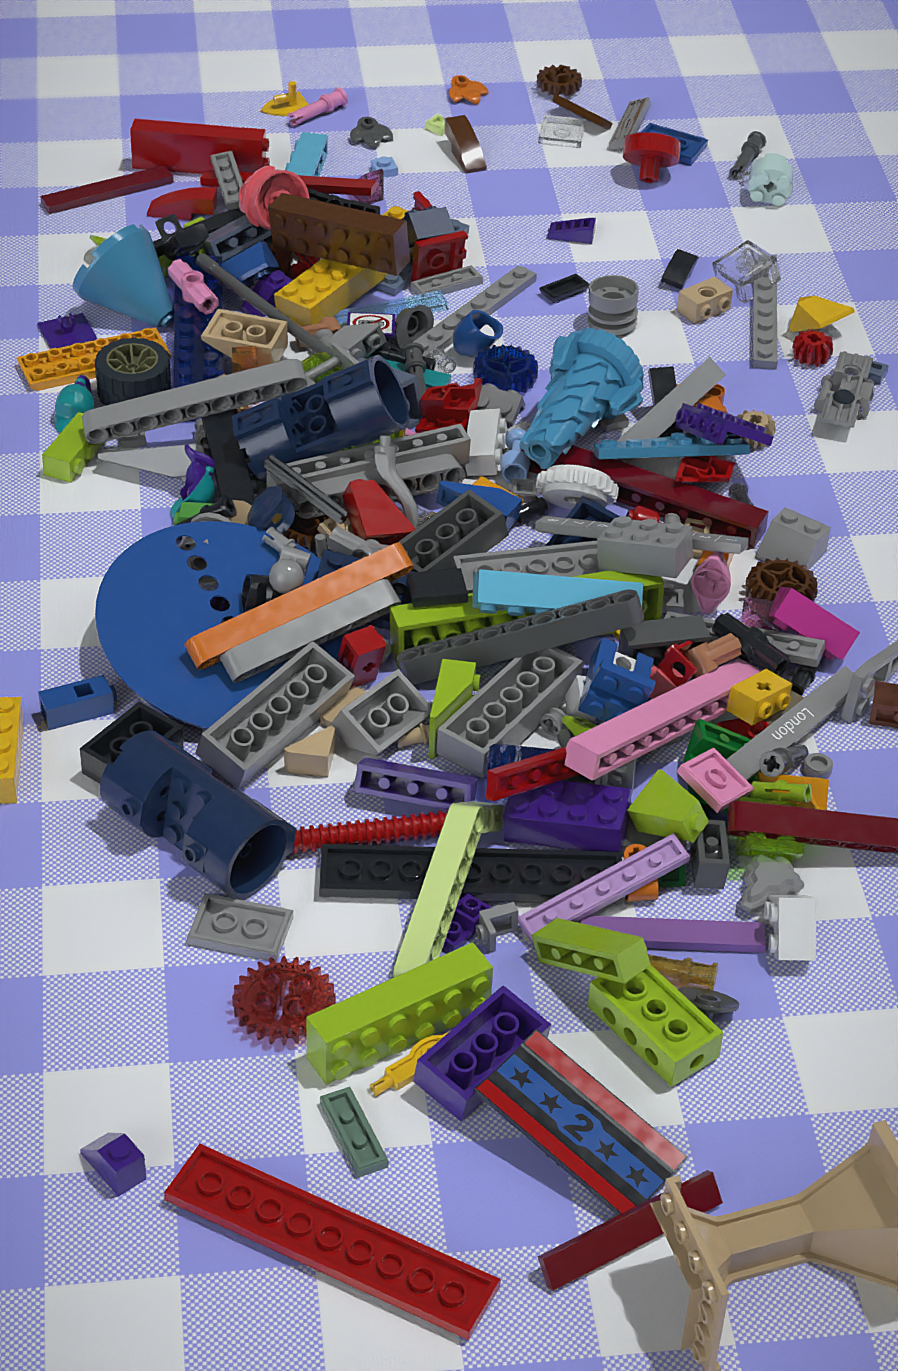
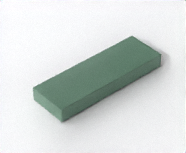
(354, 1132)

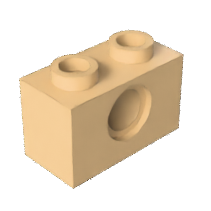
(704, 300)

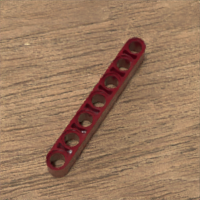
(814, 826)

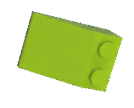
(454, 688)

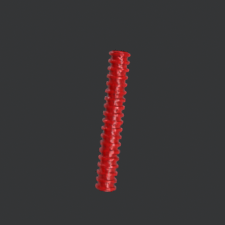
(369, 831)

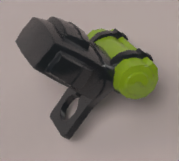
(182, 243)

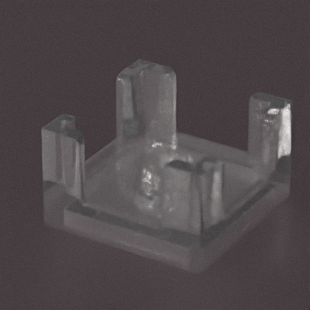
(745, 266)

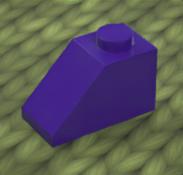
(266, 288)
(116, 1161)

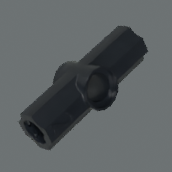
(754, 644)

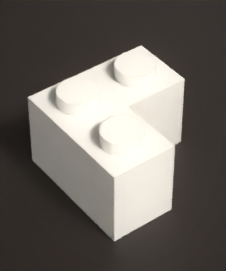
(793, 926)

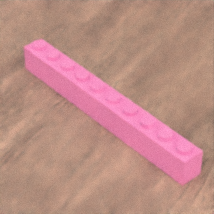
(655, 721)

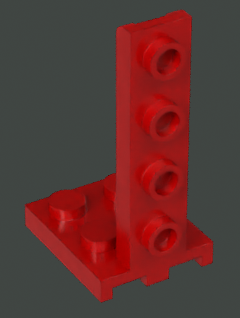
(438, 253)

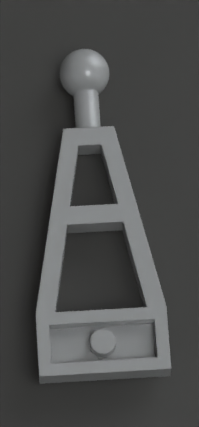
(863, 684)

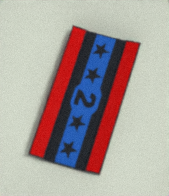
(580, 1124)

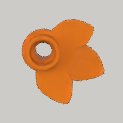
(466, 89)

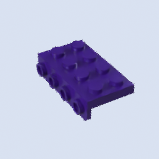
(714, 424)

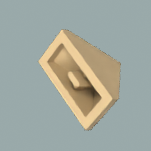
(312, 754)

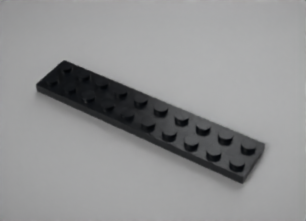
(492, 876)

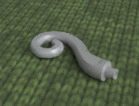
(386, 467)

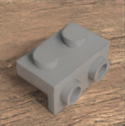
(508, 401)

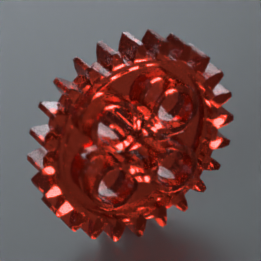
(263, 991)

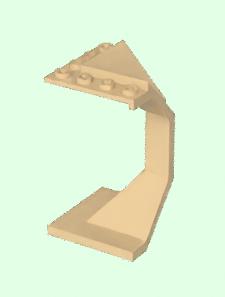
(837, 1222)

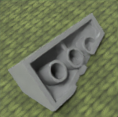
(165, 461)

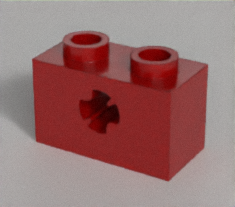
(362, 654)

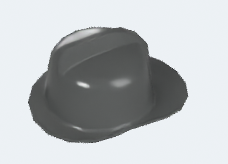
(412, 324)

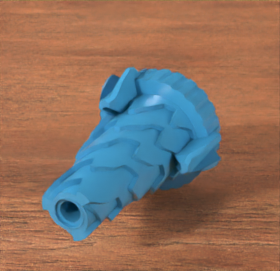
(590, 382)

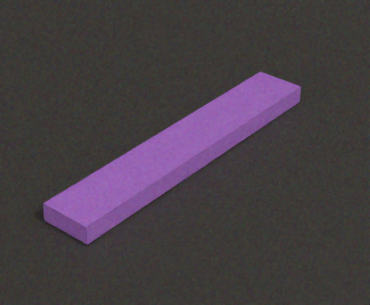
(688, 934)

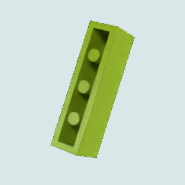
(591, 950)

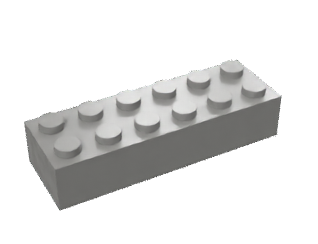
(507, 707)
(274, 715)

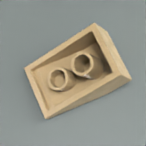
(238, 329)

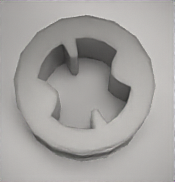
(552, 721)

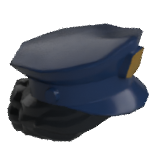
(273, 510)

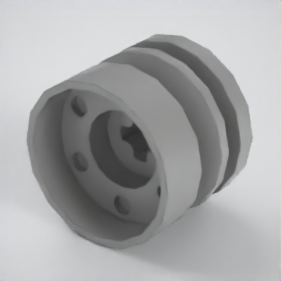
(613, 304)

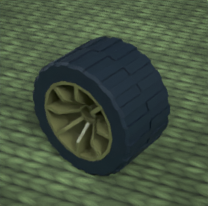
(131, 370)

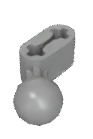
(289, 570)

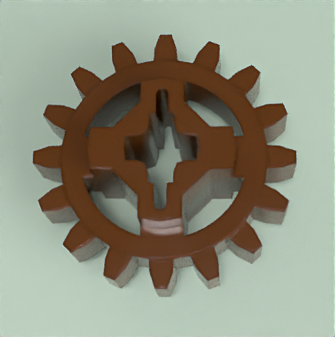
(559, 80)

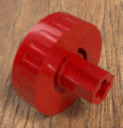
(651, 153)

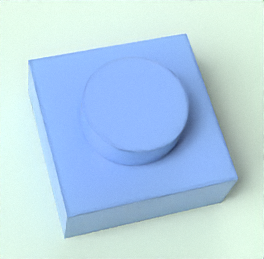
(385, 163)

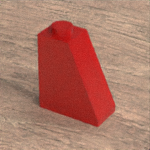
(374, 513)

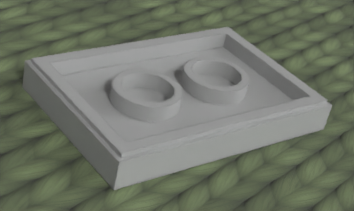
(240, 927)

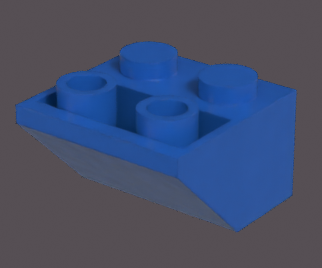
(251, 264)

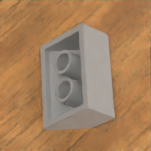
(381, 715)

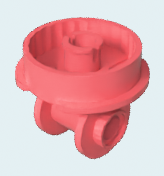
(263, 189)

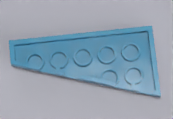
(674, 446)

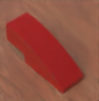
(184, 203)

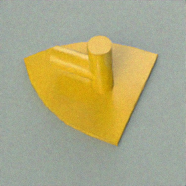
(285, 103)

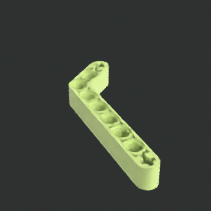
(445, 881)

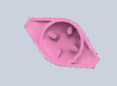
(711, 582)

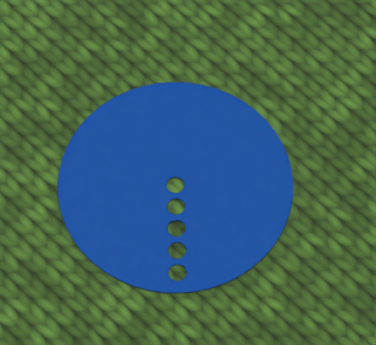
(155, 605)

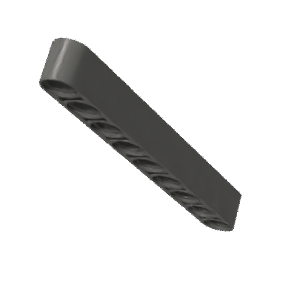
(525, 635)

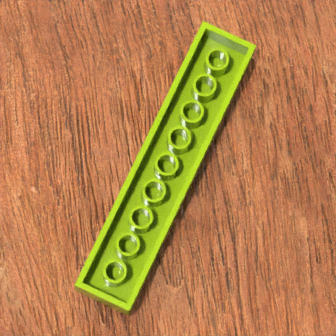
(427, 624)

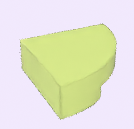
(436, 124)

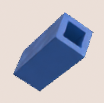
(77, 702)

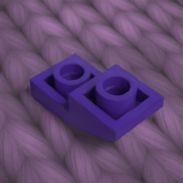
(464, 922)

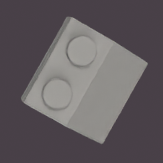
(794, 538)

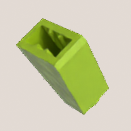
(667, 809)

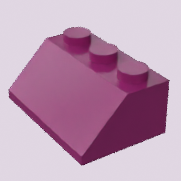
(810, 620)

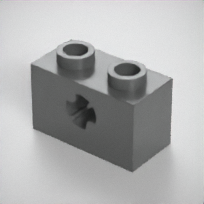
(710, 856)

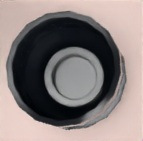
(257, 591)

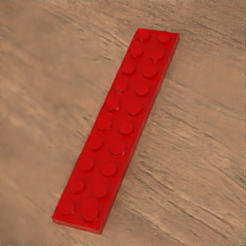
(334, 1241)

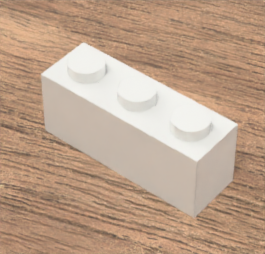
(487, 440)

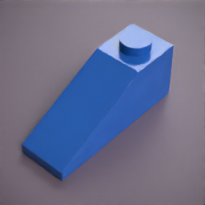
(500, 499)

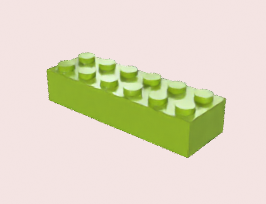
(397, 1013)

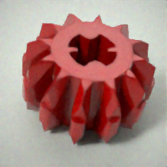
(812, 347)

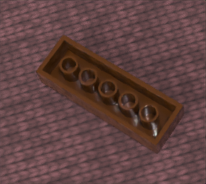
(339, 233)

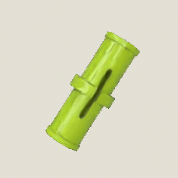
(798, 792)

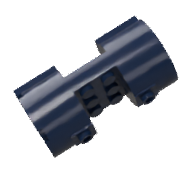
(326, 417)
(216, 827)

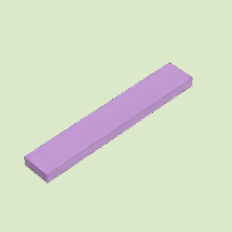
(608, 885)

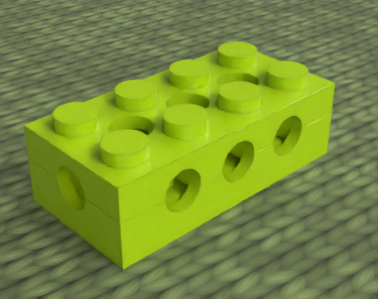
(657, 1023)

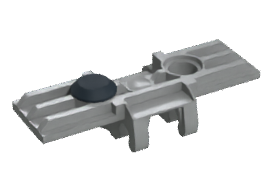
(845, 393)

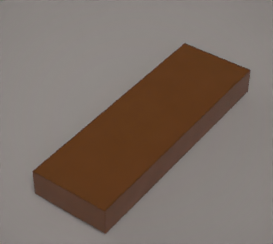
(582, 112)

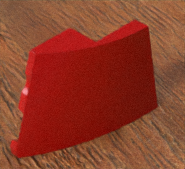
(448, 405)
(704, 469)

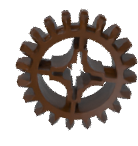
(768, 577)

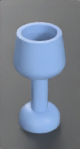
(514, 463)

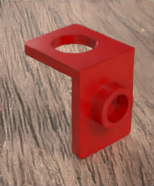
(676, 654)

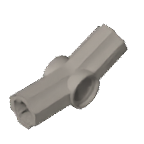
(352, 545)

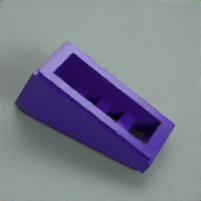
(573, 230)

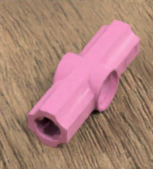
(193, 286)

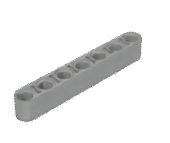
(418, 475)
(316, 626)

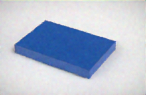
(691, 145)

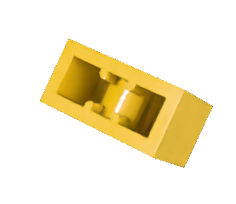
(759, 697)

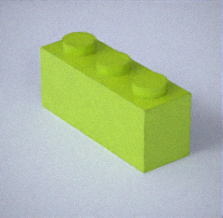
(69, 452)

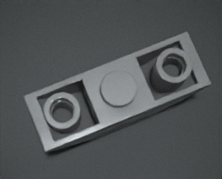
(359, 339)

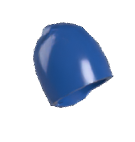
(469, 339)

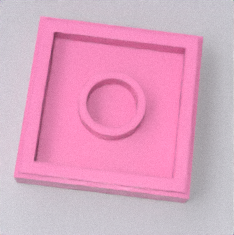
(715, 779)

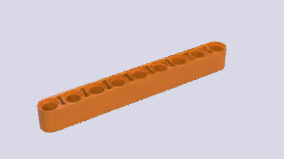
(211, 644)

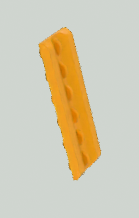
(65, 364)

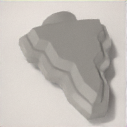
(768, 878)

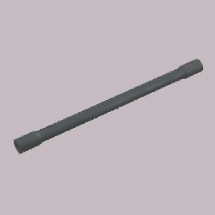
(213, 269)

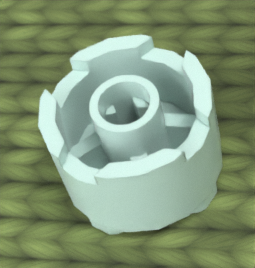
(771, 179)

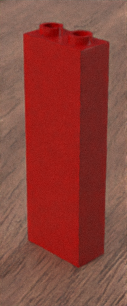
(189, 146)

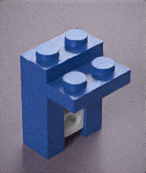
(615, 682)

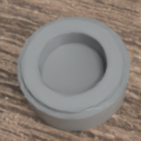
(818, 765)

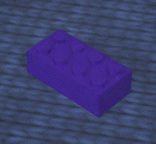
(569, 816)
(476, 1050)

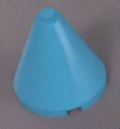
(127, 278)

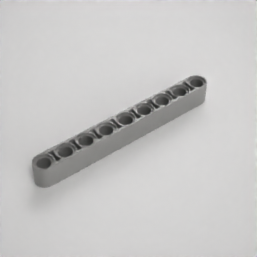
(193, 401)

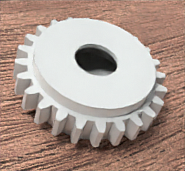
(568, 483)

